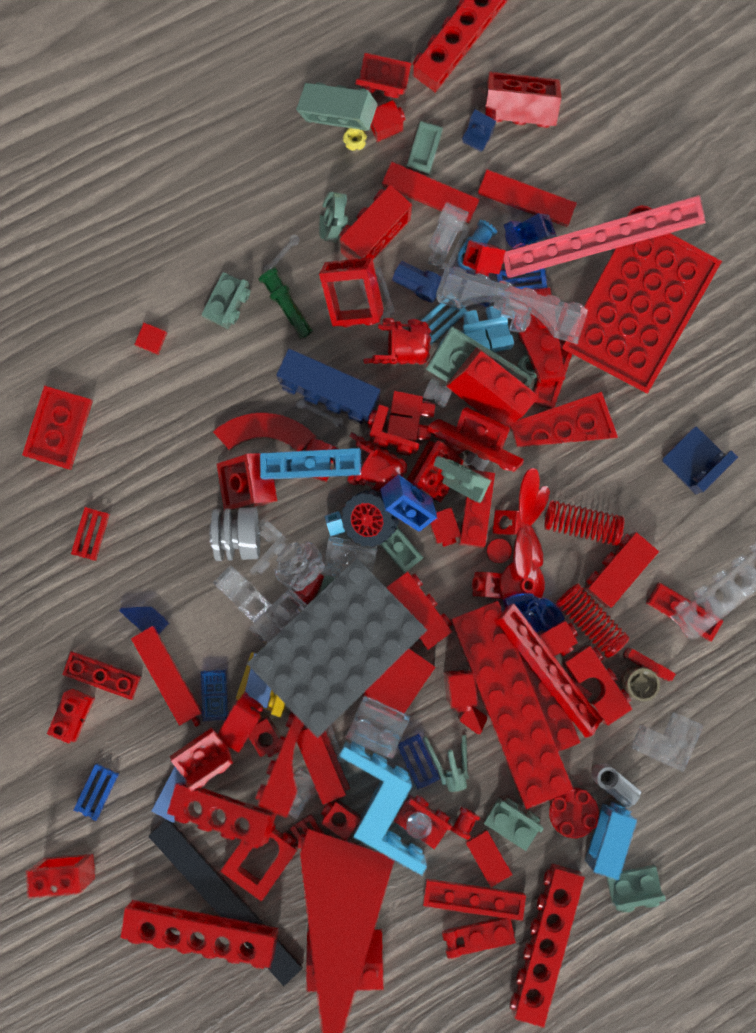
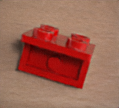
(429, 477)
(202, 759)

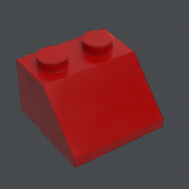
(242, 483)

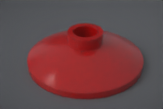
(513, 584)

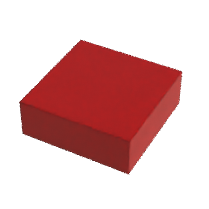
(150, 338)

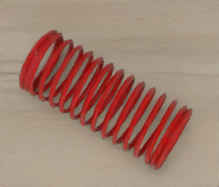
(616, 527)
(612, 645)

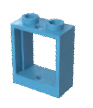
(610, 840)

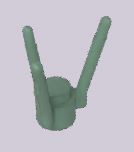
(455, 777)

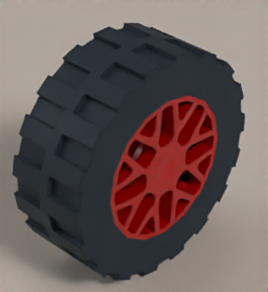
(367, 519)

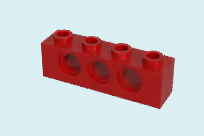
(259, 819)

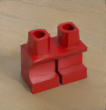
(406, 415)
(66, 722)

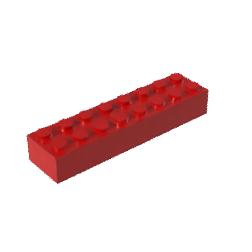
(511, 706)

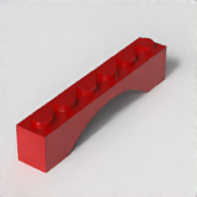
(281, 786)

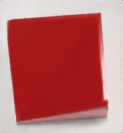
(473, 720)

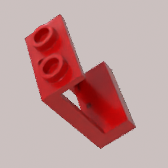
(248, 881)

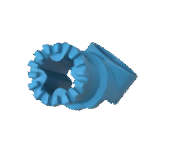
(482, 234)

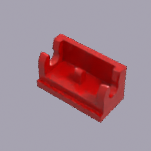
(240, 722)

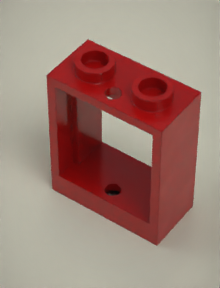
(352, 270)
(67, 873)

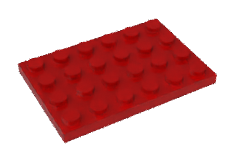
(642, 307)

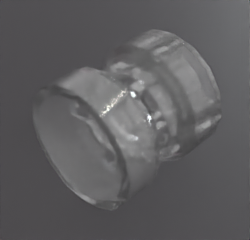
(438, 392)

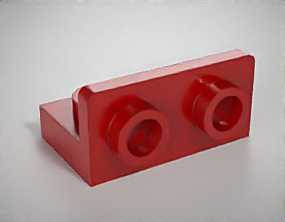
(419, 805)

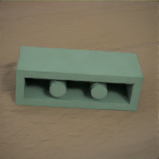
(337, 106)

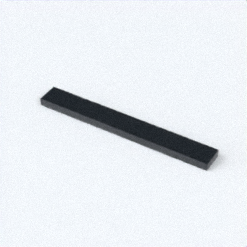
(217, 892)

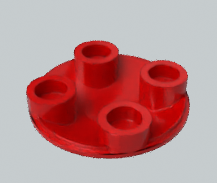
(574, 813)

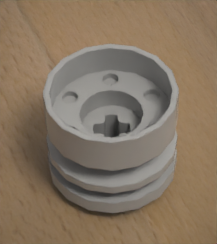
(235, 534)

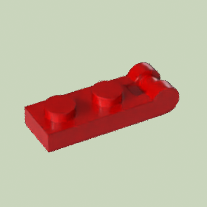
(478, 937)

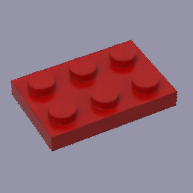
(57, 427)

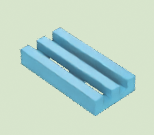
(451, 322)

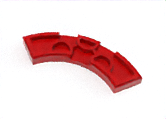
(264, 426)

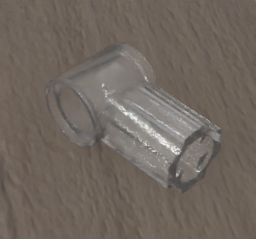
(450, 223)

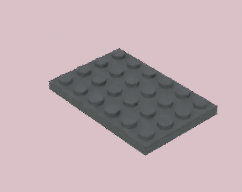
(337, 647)

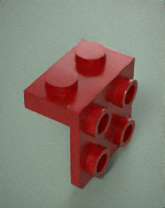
(384, 74)
(383, 439)

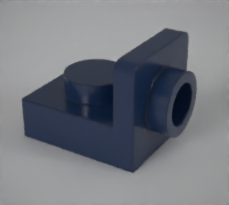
(479, 131)

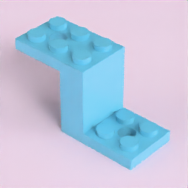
(383, 807)

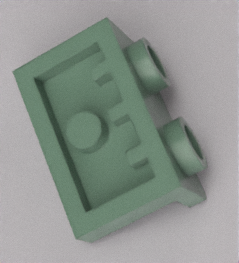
(226, 300)
(462, 479)
(512, 823)
(635, 889)

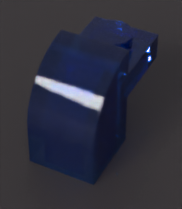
(530, 231)

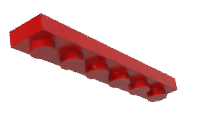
(549, 670)

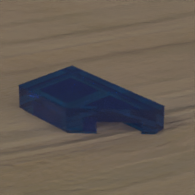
(145, 618)

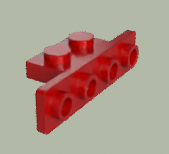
(479, 436)

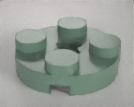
(334, 217)

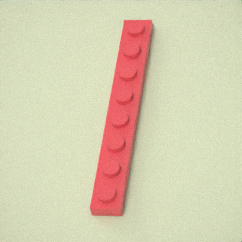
(604, 237)

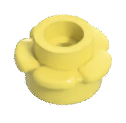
(354, 133)

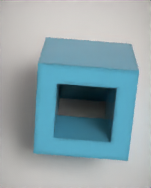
(334, 523)

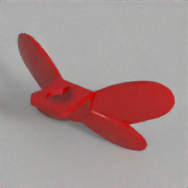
(531, 505)

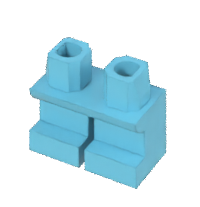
(491, 332)

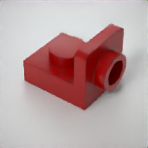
(486, 585)

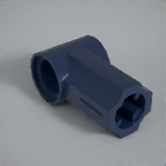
(422, 283)

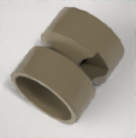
(640, 683)

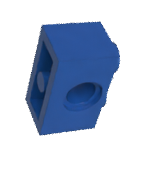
(408, 503)

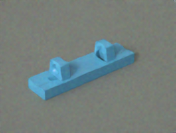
(310, 464)

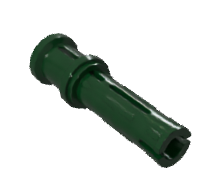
(280, 294)

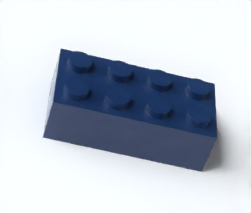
(327, 386)

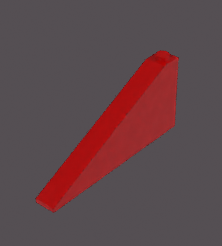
(342, 903)

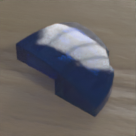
(539, 613)

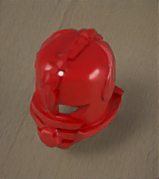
(404, 345)
(378, 467)

